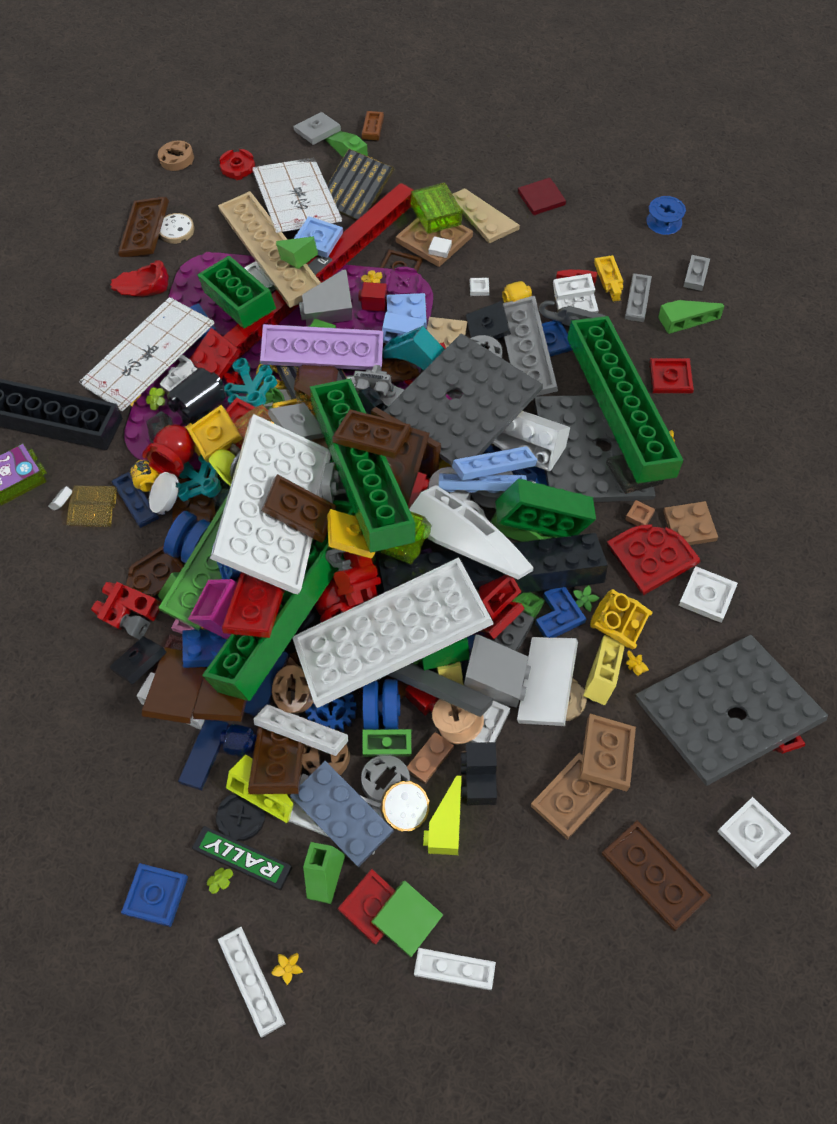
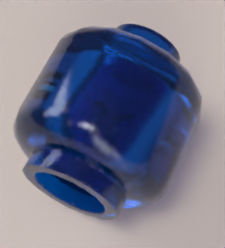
(238, 740)

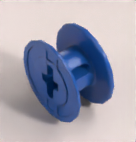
(666, 220)

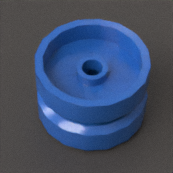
(184, 535)
(381, 705)

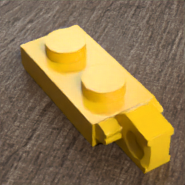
(609, 276)

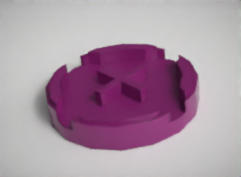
(403, 281)

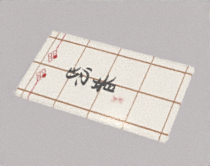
(295, 192)
(146, 353)

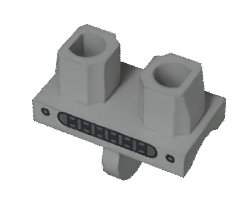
(375, 379)

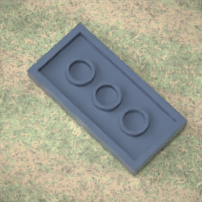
(342, 813)

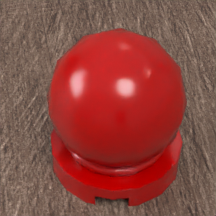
(170, 450)
(330, 603)

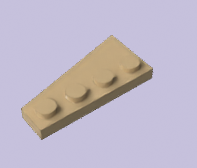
(484, 217)

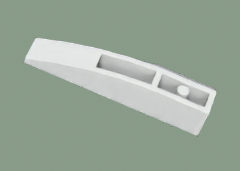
(542, 437)
(468, 532)

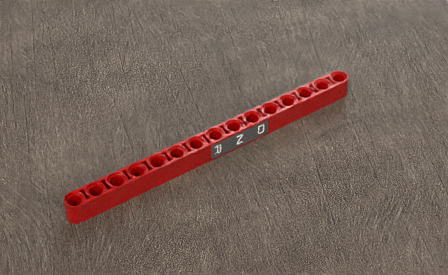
(347, 247)

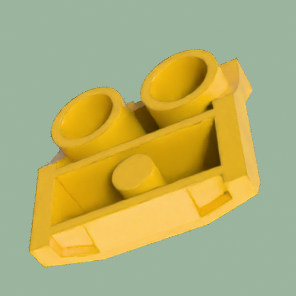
(620, 618)

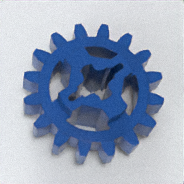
(340, 707)

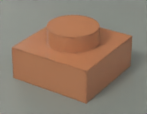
(640, 514)

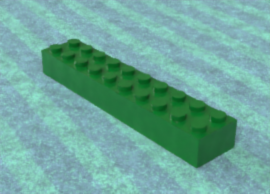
(624, 400)
(365, 475)
(248, 659)

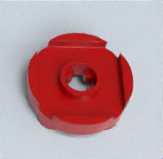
(237, 170)

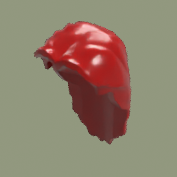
(143, 282)

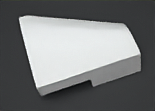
(178, 374)

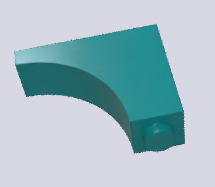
(414, 346)

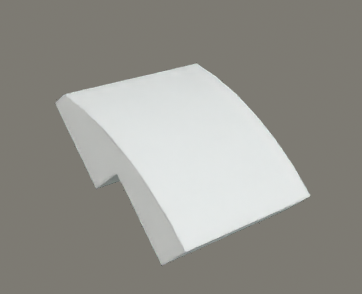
(575, 292)

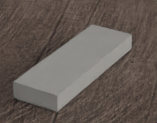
(638, 297)

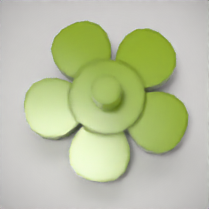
(155, 399)
(220, 880)

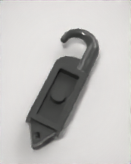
(567, 313)

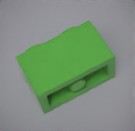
(387, 743)

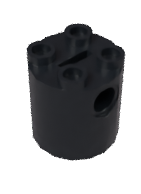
(196, 395)

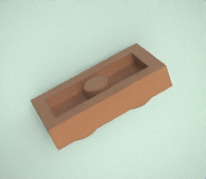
(430, 758)

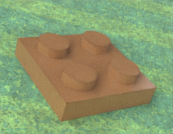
(691, 522)

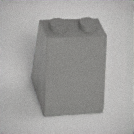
(328, 301)
(497, 671)

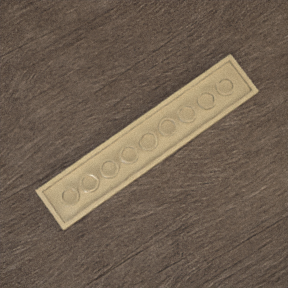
(259, 237)

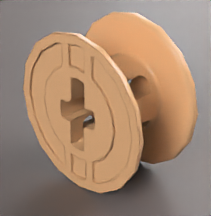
(451, 728)

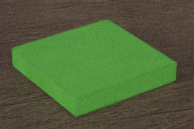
(407, 918)

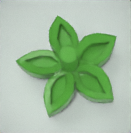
(585, 598)

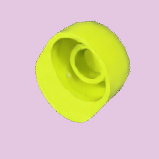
(221, 462)

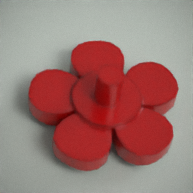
(233, 378)

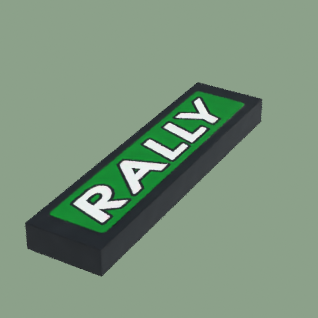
(242, 858)

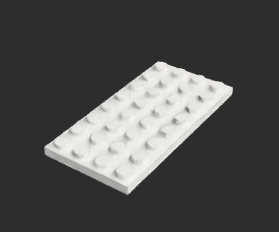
(251, 538)
(390, 632)

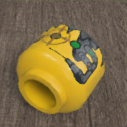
(143, 475)

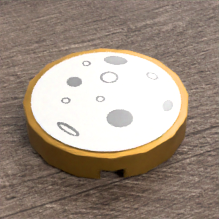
(404, 806)

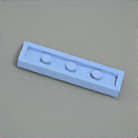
(494, 463)
(490, 483)

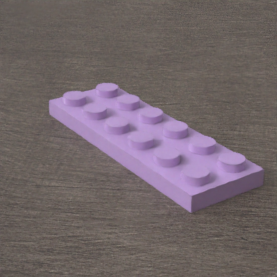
(321, 347)

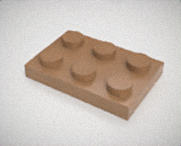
(608, 752)
(570, 799)

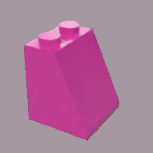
(213, 605)

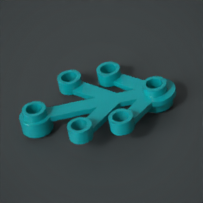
(254, 397)
(209, 486)

